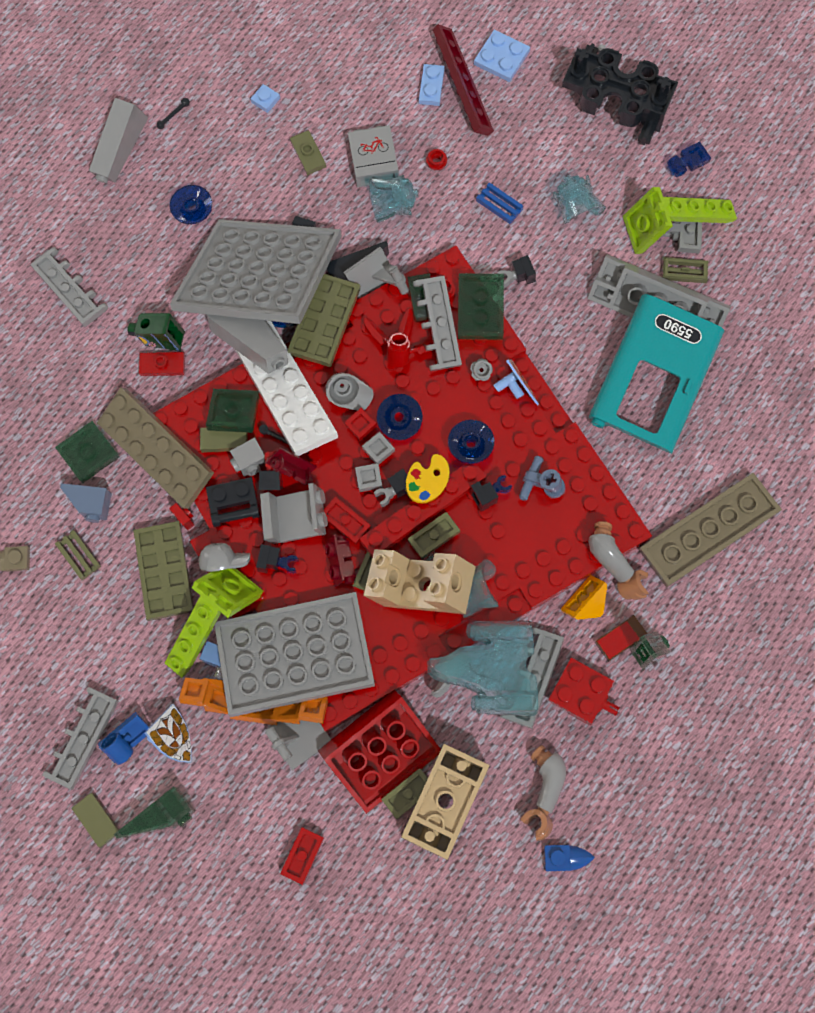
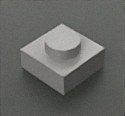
(378, 448)
(368, 477)

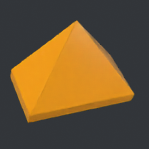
(587, 600)

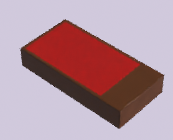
(620, 638)

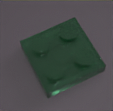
(232, 410)
(87, 452)

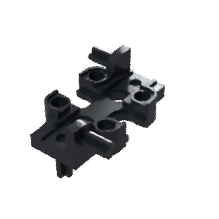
(647, 108)

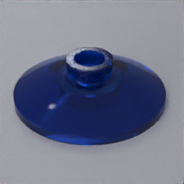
(191, 196)
(411, 416)
(475, 432)

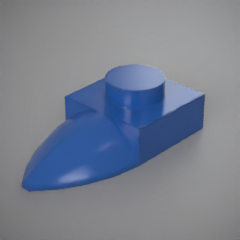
(565, 857)

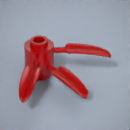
(398, 344)

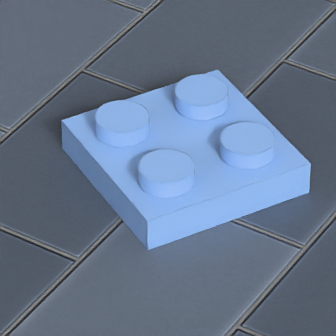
(502, 55)

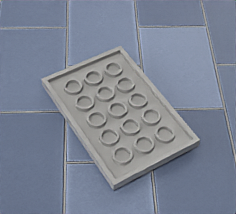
(293, 654)

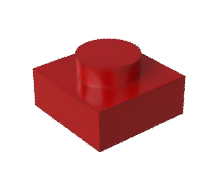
(360, 424)
(183, 516)

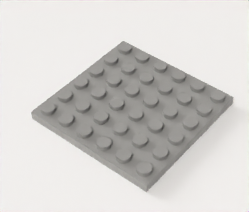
(257, 271)

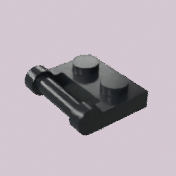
(231, 495)

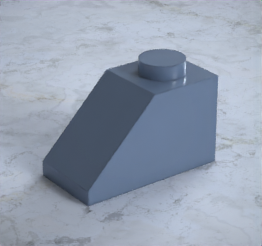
(89, 501)

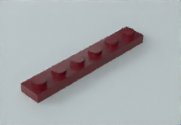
(463, 81)

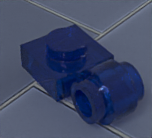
(692, 156)

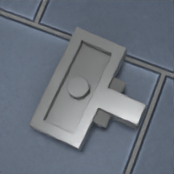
(688, 236)

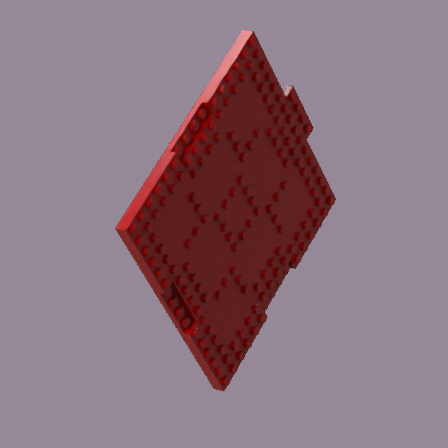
(533, 543)

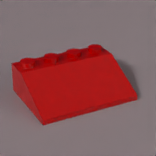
(379, 750)

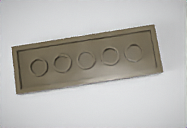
(155, 448)
(710, 529)

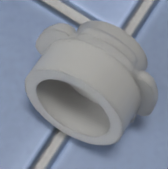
(487, 370)

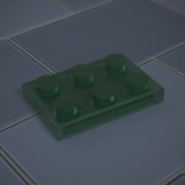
(481, 306)

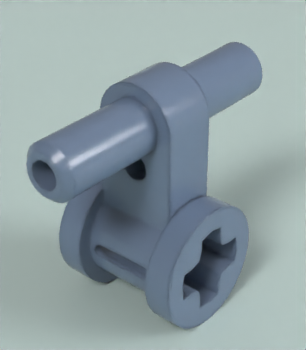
(549, 480)

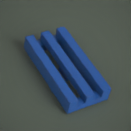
(491, 188)

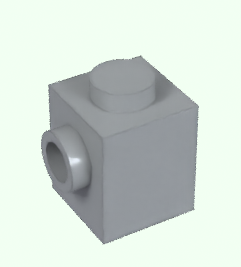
(248, 458)

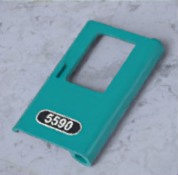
(669, 341)

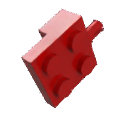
(583, 692)

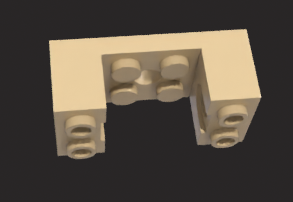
(400, 582)
(437, 827)

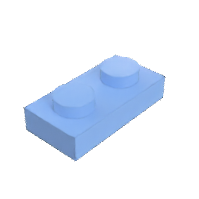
(431, 85)

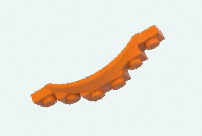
(211, 696)

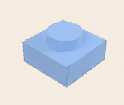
(265, 98)

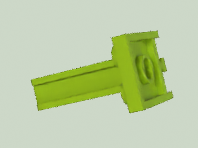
(653, 216)
(219, 593)

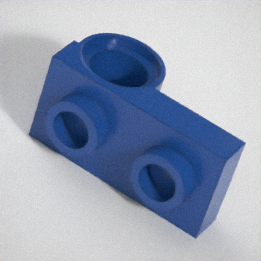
(120, 742)

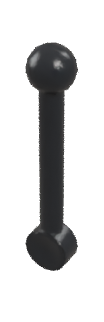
(184, 102)
(264, 430)

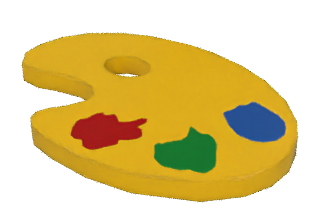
(422, 484)

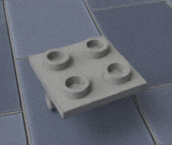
(375, 272)
(297, 741)

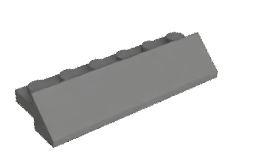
(623, 284)

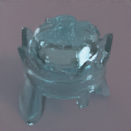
(577, 196)
(391, 197)
(480, 595)

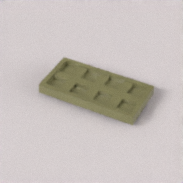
(325, 321)
(163, 571)

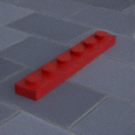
(416, 514)

